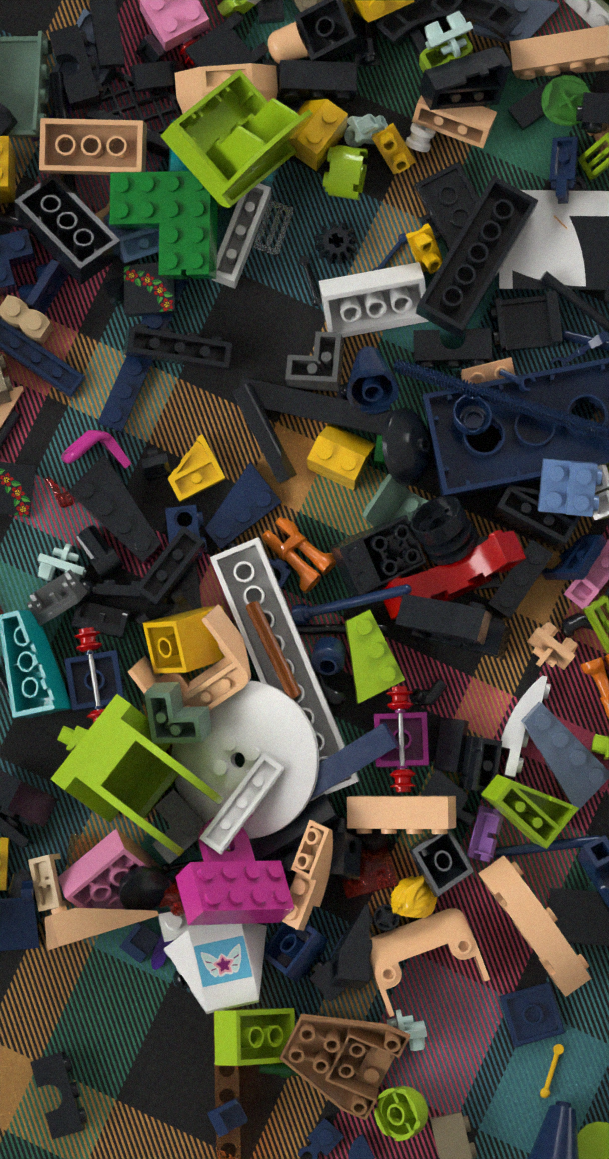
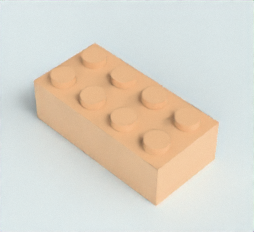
(92, 146)

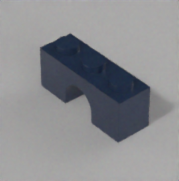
(595, 861)

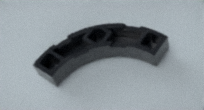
(484, 13)

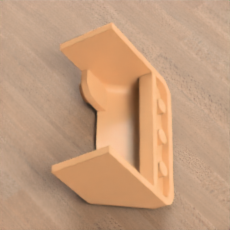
(215, 683)
(419, 937)

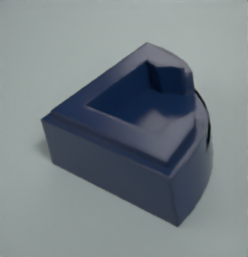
(360, 1149)

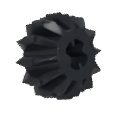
(327, 247)

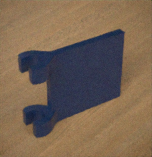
(19, 921)

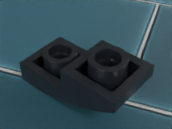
(155, 75)

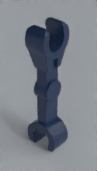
(598, 340)

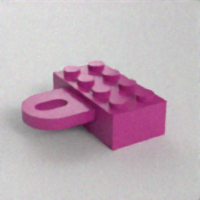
(233, 886)

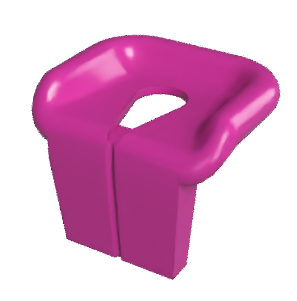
(88, 440)

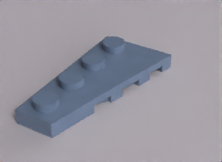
(571, 763)

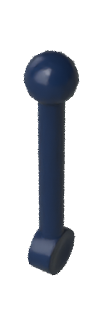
(402, 240)

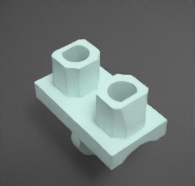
(437, 37)
(363, 128)
(49, 564)
(416, 1029)

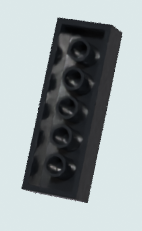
(476, 256)

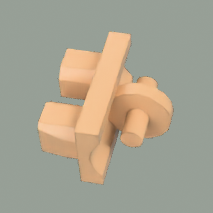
(551, 650)

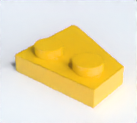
(196, 471)

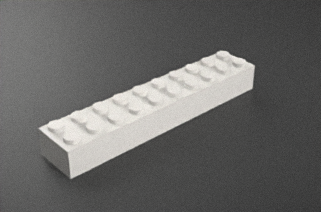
(249, 577)

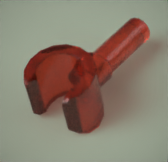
(64, 499)

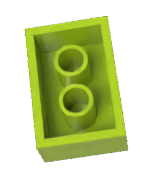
(251, 1035)

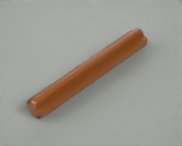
(273, 649)

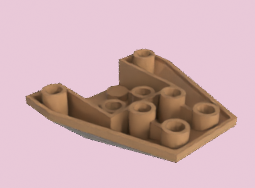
(344, 1058)

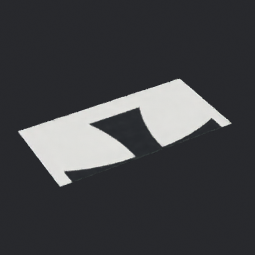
(571, 255)

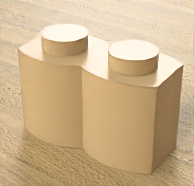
(30, 321)

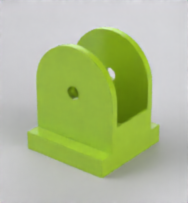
(123, 770)

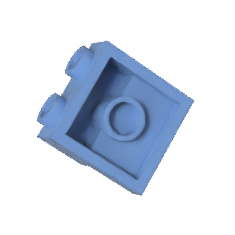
(569, 487)

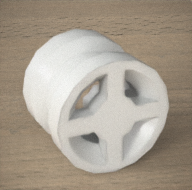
(420, 138)

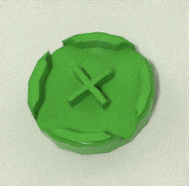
(561, 99)

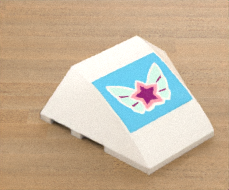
(221, 963)

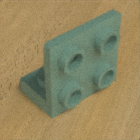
(391, 502)

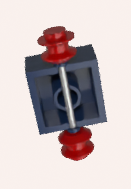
(94, 676)

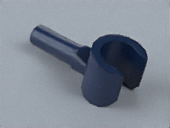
(519, 380)

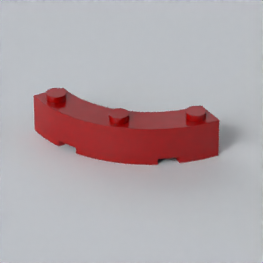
(453, 580)

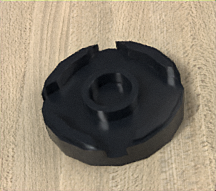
(143, 888)

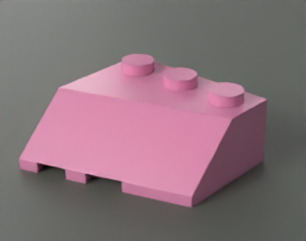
(96, 875)

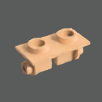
(487, 371)

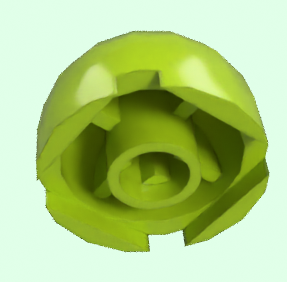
(401, 1112)

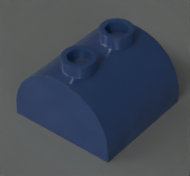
(294, 950)

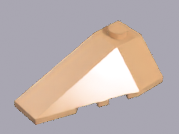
(81, 923)

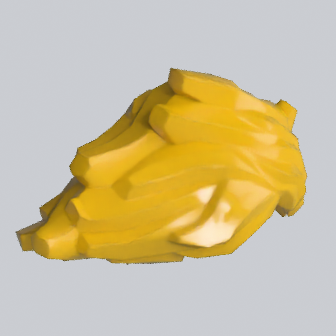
(413, 898)

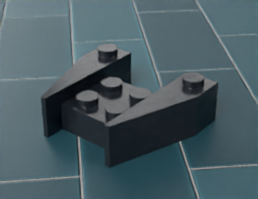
(455, 625)

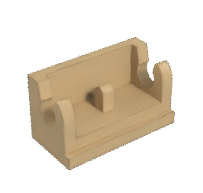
(46, 882)

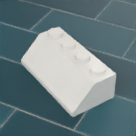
(373, 300)

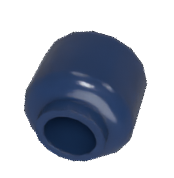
(328, 656)

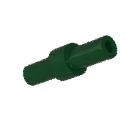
(278, 1069)

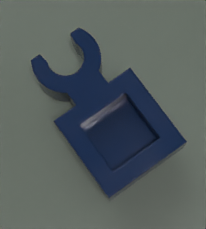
(322, 1139)

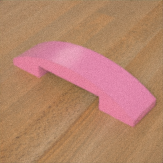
(585, 590)

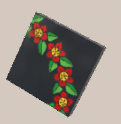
(147, 291)
(16, 489)

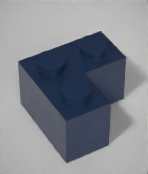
(15, 250)

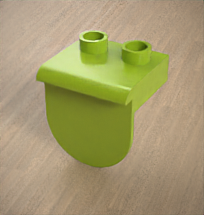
(234, 138)

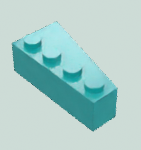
(30, 667)

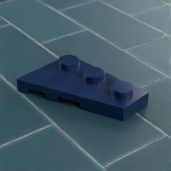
(242, 508)

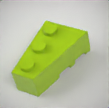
(371, 658)
(531, 811)

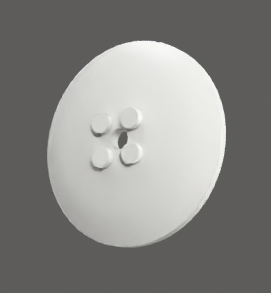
(253, 723)

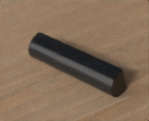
(264, 433)

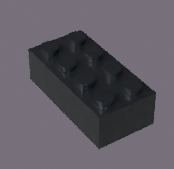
(67, 228)

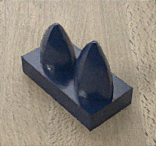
(50, 280)

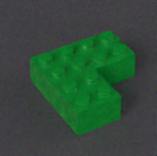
(179, 209)

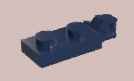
(564, 166)

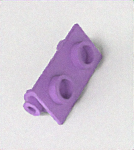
(482, 844)

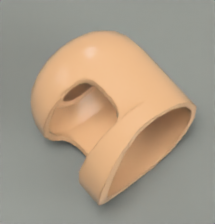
(287, 44)

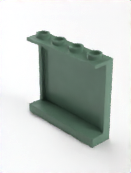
(24, 81)

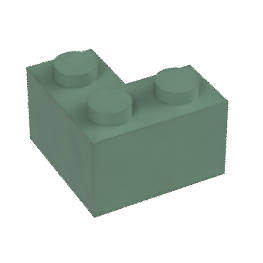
(171, 720)

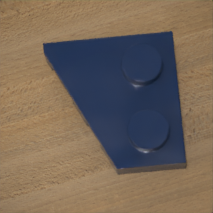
(577, 559)

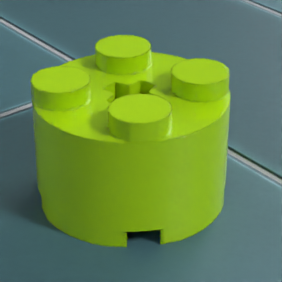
(346, 172)

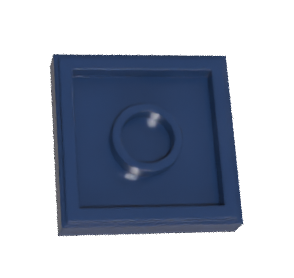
(532, 1014)

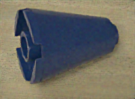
(371, 382)
(557, 1134)

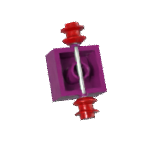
(412, 736)

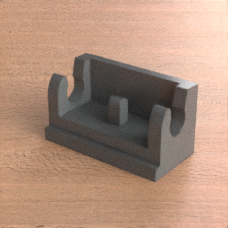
(56, 597)

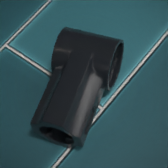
(101, 555)

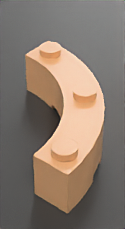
(536, 925)

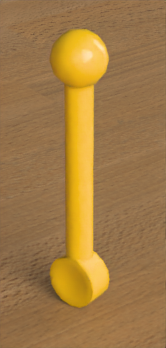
(557, 1049)

